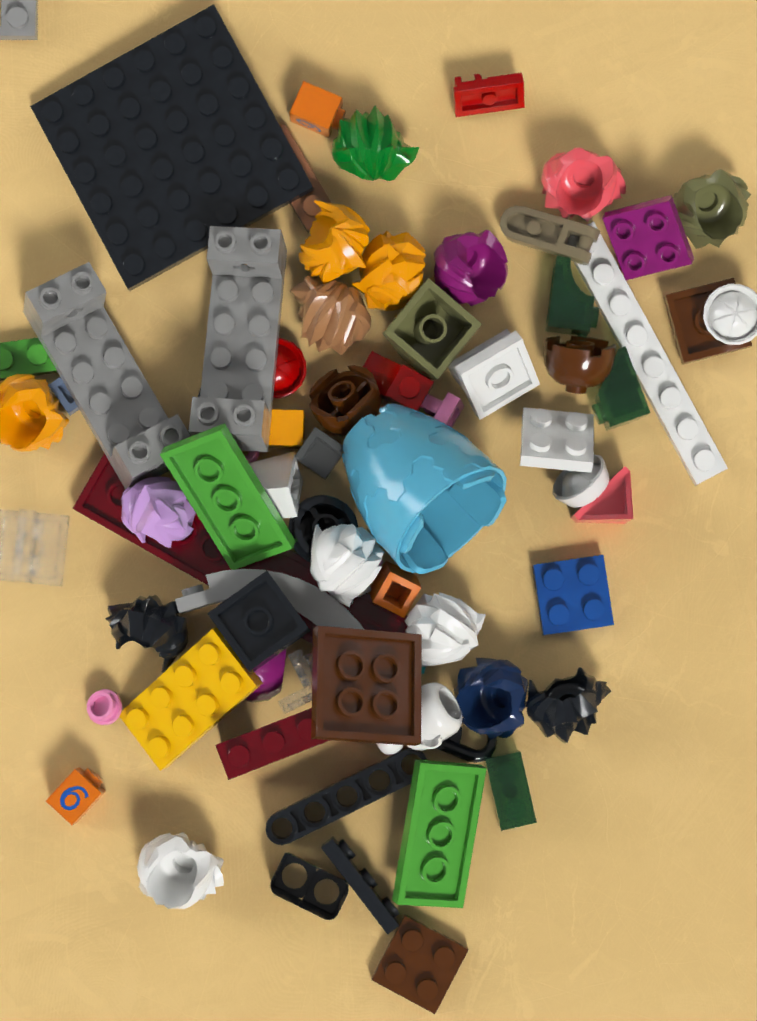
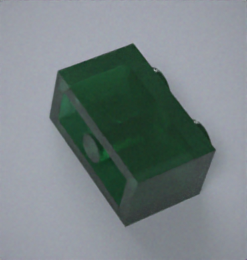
(509, 790)

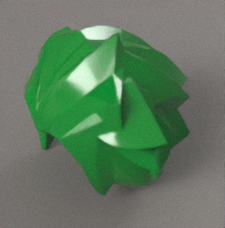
(371, 147)

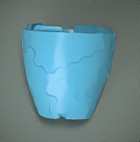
(420, 486)

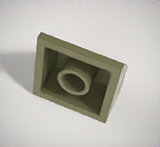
(431, 330)

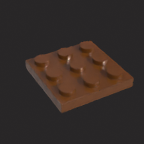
(366, 686)

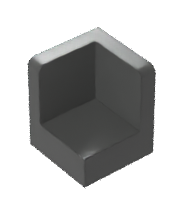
(320, 453)

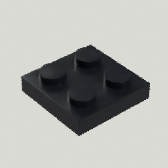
(258, 622)

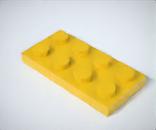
(189, 699)

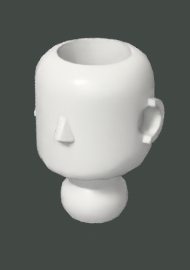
(439, 719)

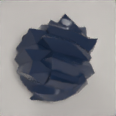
(492, 697)

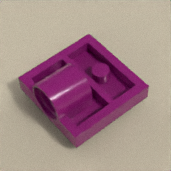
(648, 237)

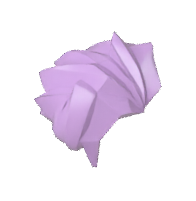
(157, 510)

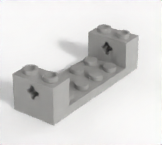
(241, 334)
(102, 374)

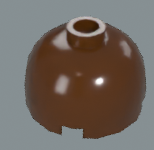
(578, 362)
(344, 399)

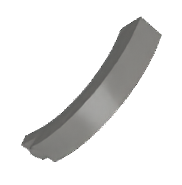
(304, 597)

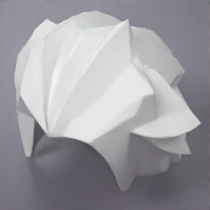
(344, 561)
(446, 627)
(178, 871)

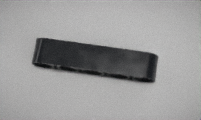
(333, 808)

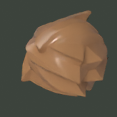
(331, 314)

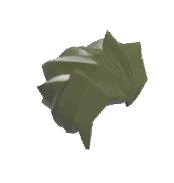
(712, 207)

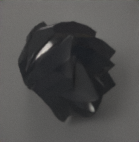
(151, 626)
(566, 705)

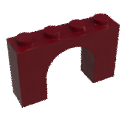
(267, 744)

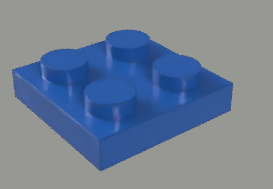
(573, 595)

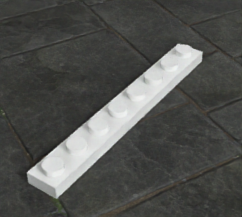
(650, 363)

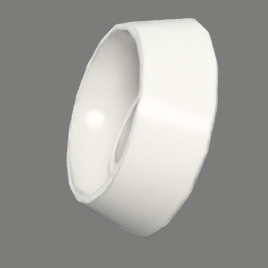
(732, 314)
(581, 488)

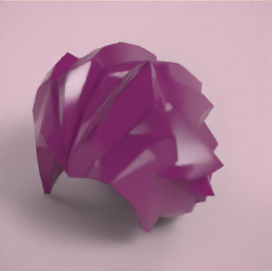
(470, 267)

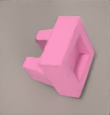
(444, 411)

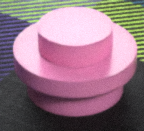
(104, 707)

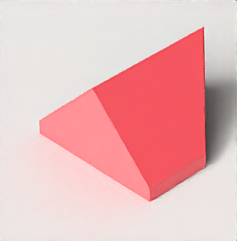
(612, 505)

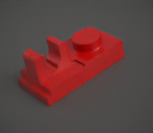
(488, 94)

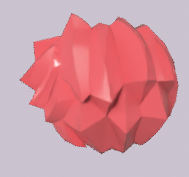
(581, 183)

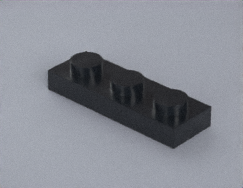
(362, 883)

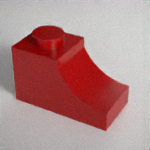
(398, 382)

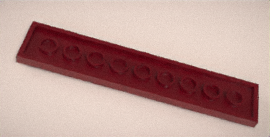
(200, 556)

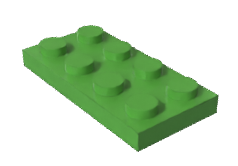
(228, 497)
(439, 834)

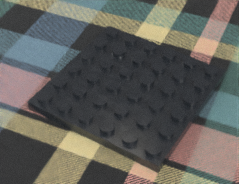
(171, 147)

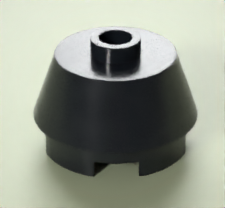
(319, 510)

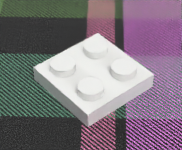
(557, 440)

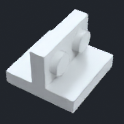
(495, 373)

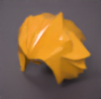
(334, 242)
(391, 271)
(29, 414)

